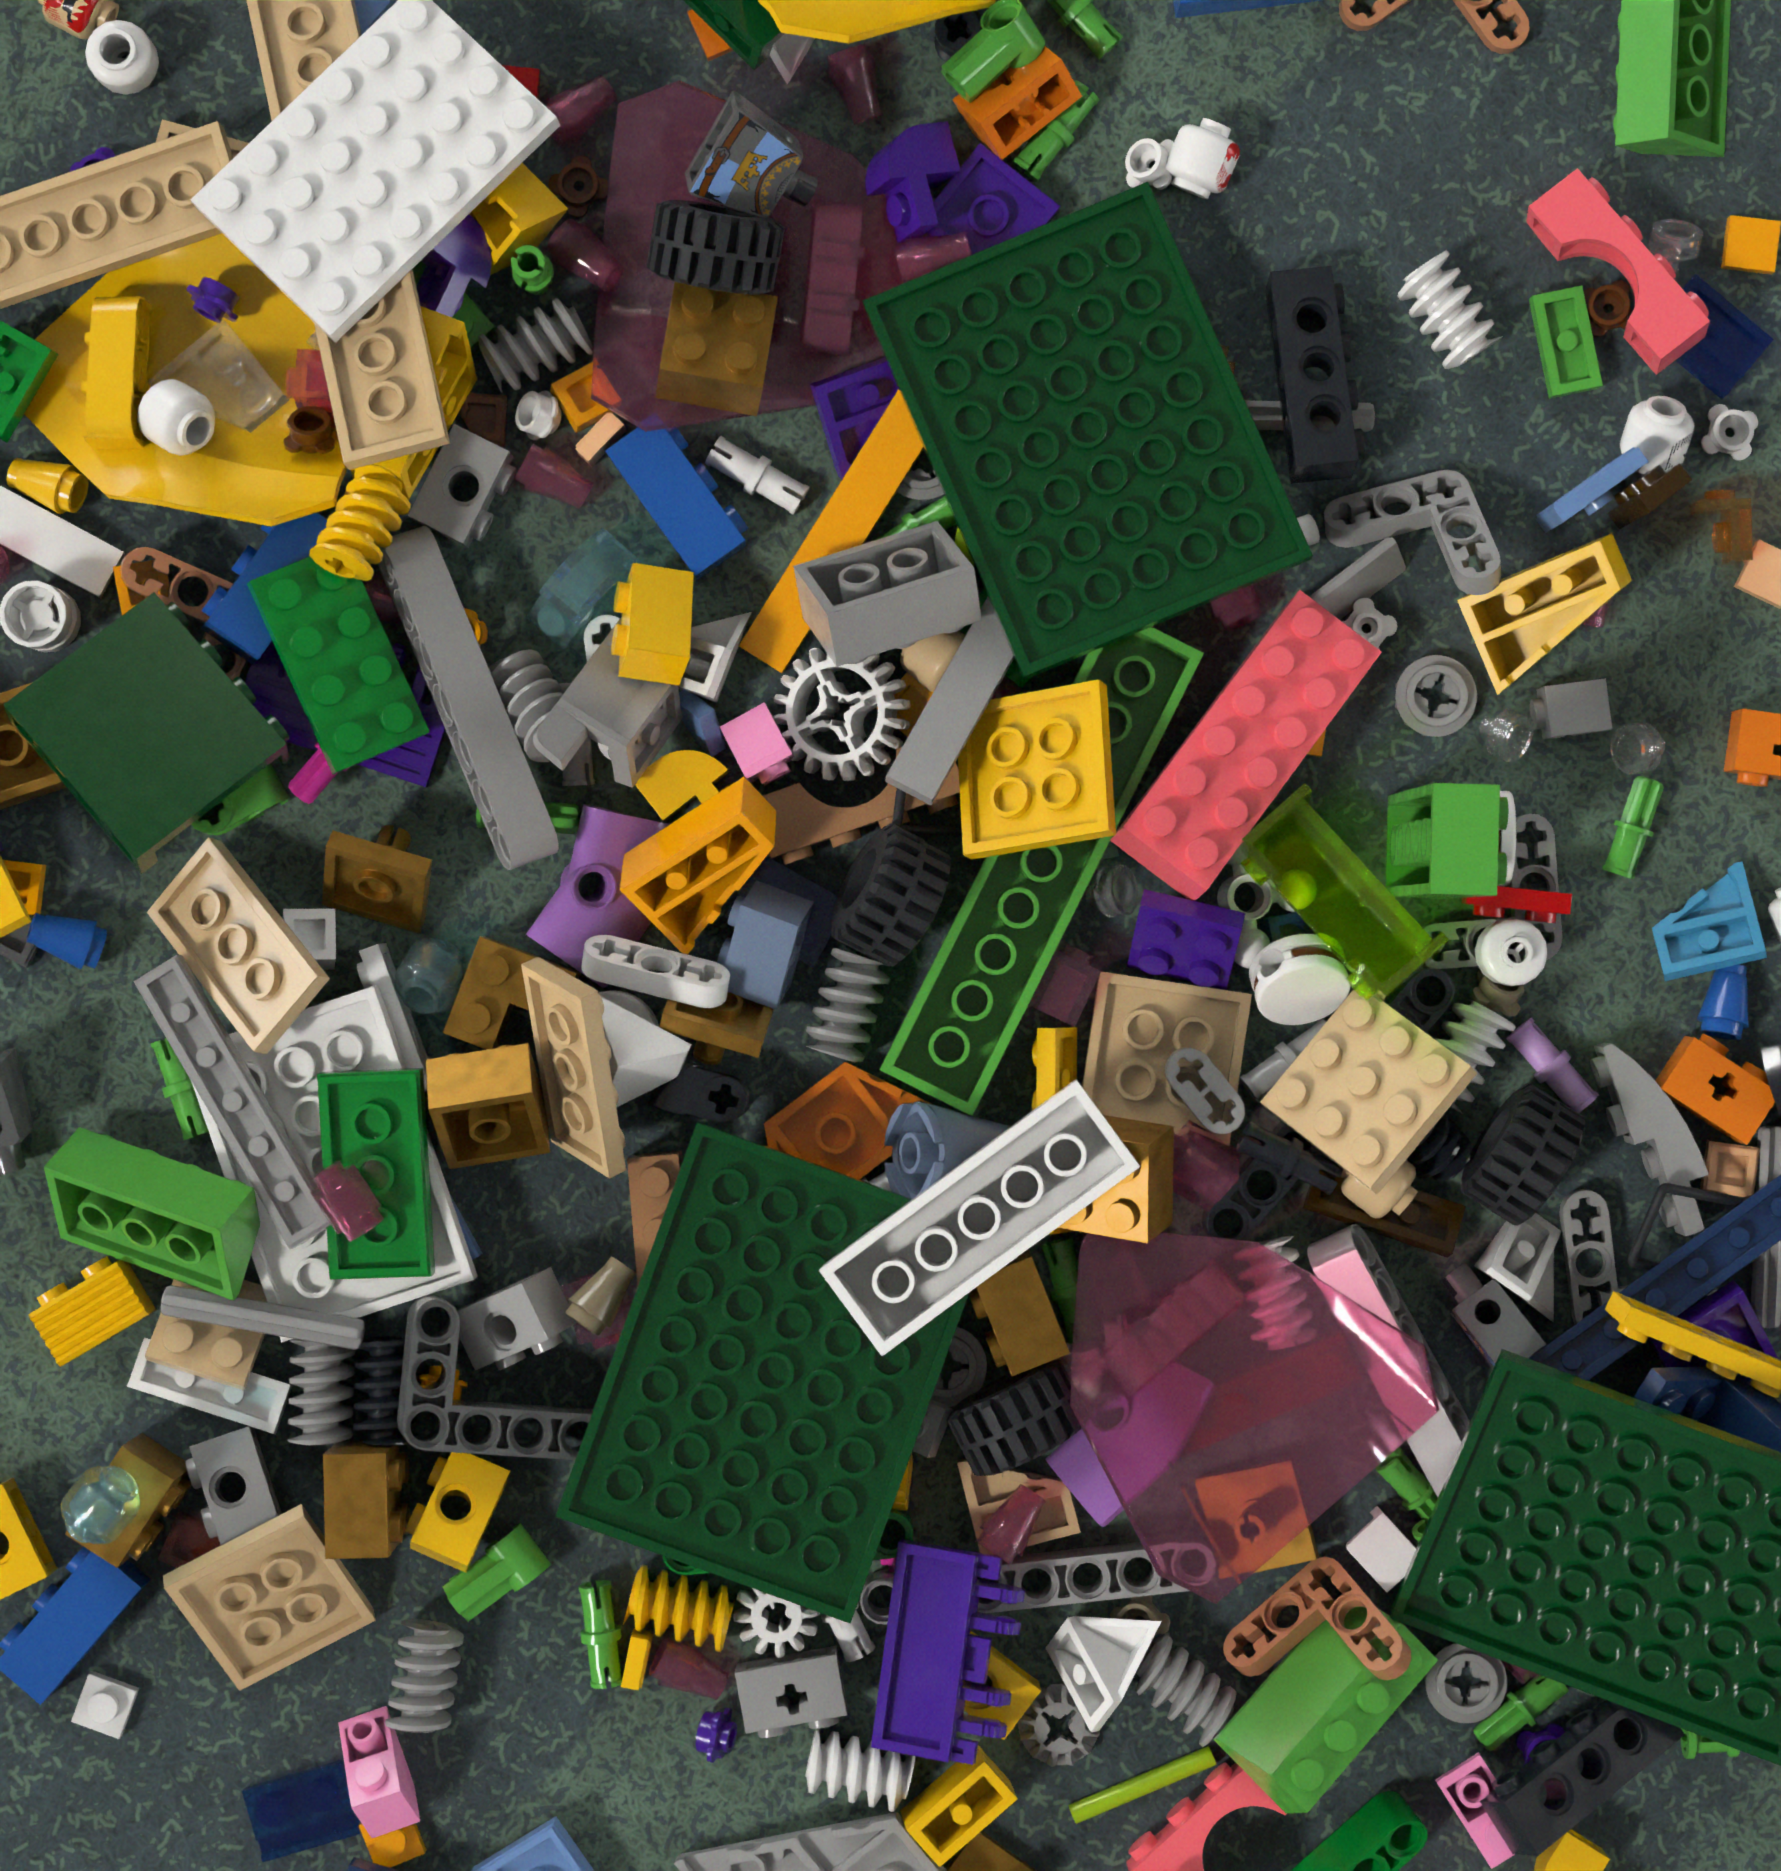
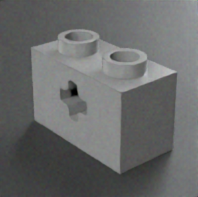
(811, 1671)

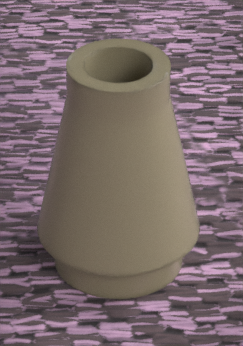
(600, 1297)

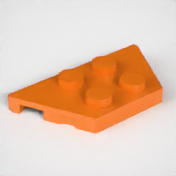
(839, 1121)

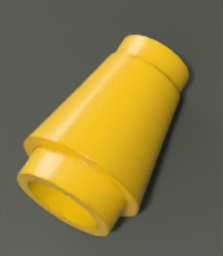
(51, 484)

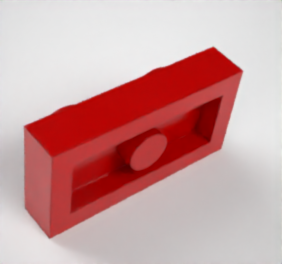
(1539, 905)

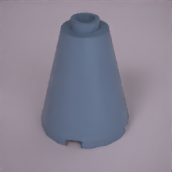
(931, 1143)

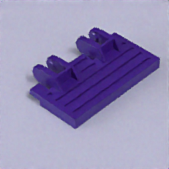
(277, 697)
(933, 1652)

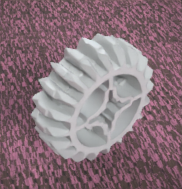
(849, 731)

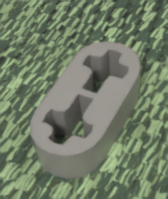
(1214, 1082)

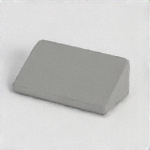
(1361, 578)

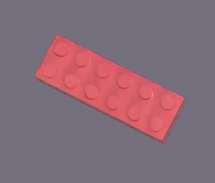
(1246, 746)

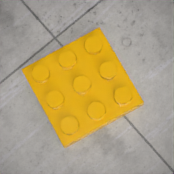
(1038, 772)

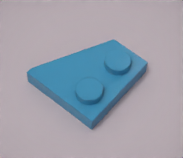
(1711, 930)

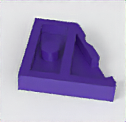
(851, 408)

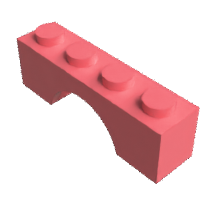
(1578, 222)
(1182, 1839)

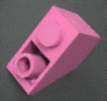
(758, 745)
(377, 1774)
(1464, 1789)

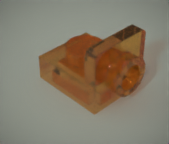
(1734, 532)

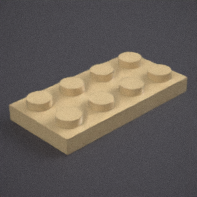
(237, 946)
(574, 1066)

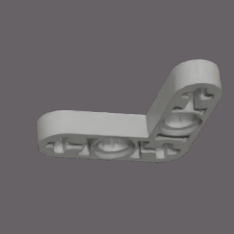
(1437, 512)
(1546, 848)
(1597, 1223)

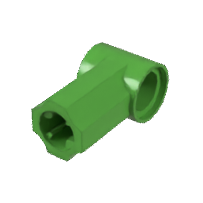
(1005, 41)
(503, 1567)

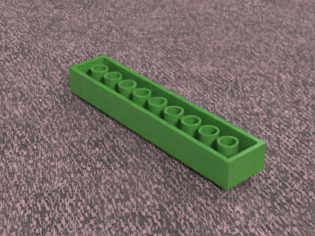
(1029, 896)

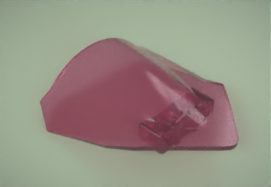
(828, 263)
(1232, 1397)

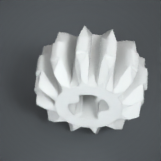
(770, 1632)

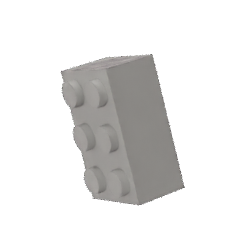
(888, 593)

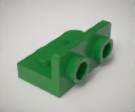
(22, 371)

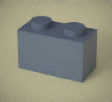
(765, 943)

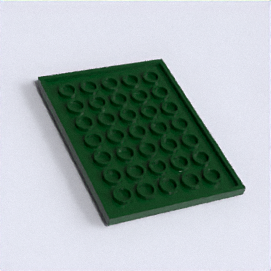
(1086, 430)
(743, 1395)
(1611, 1554)

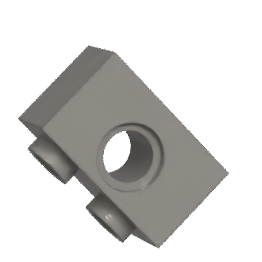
(463, 457)
(515, 1319)
(226, 1454)

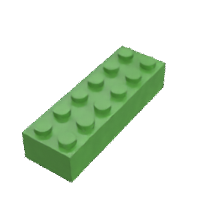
(1446, 841)

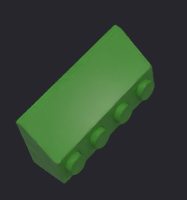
(1673, 77)
(153, 1211)
(1317, 1713)

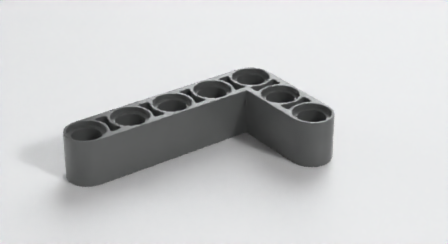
(452, 1413)

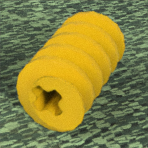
(361, 524)
(680, 1608)

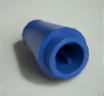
(68, 939)
(1726, 1004)

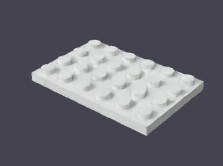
(375, 163)
(334, 1036)

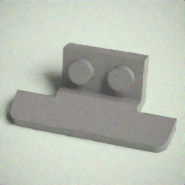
(614, 711)

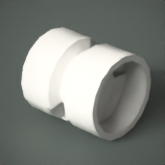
(40, 616)

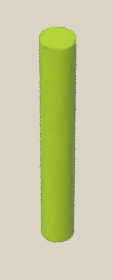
(1142, 1784)

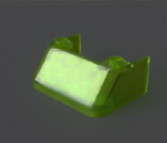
(1338, 898)

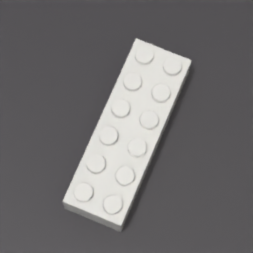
(979, 1217)

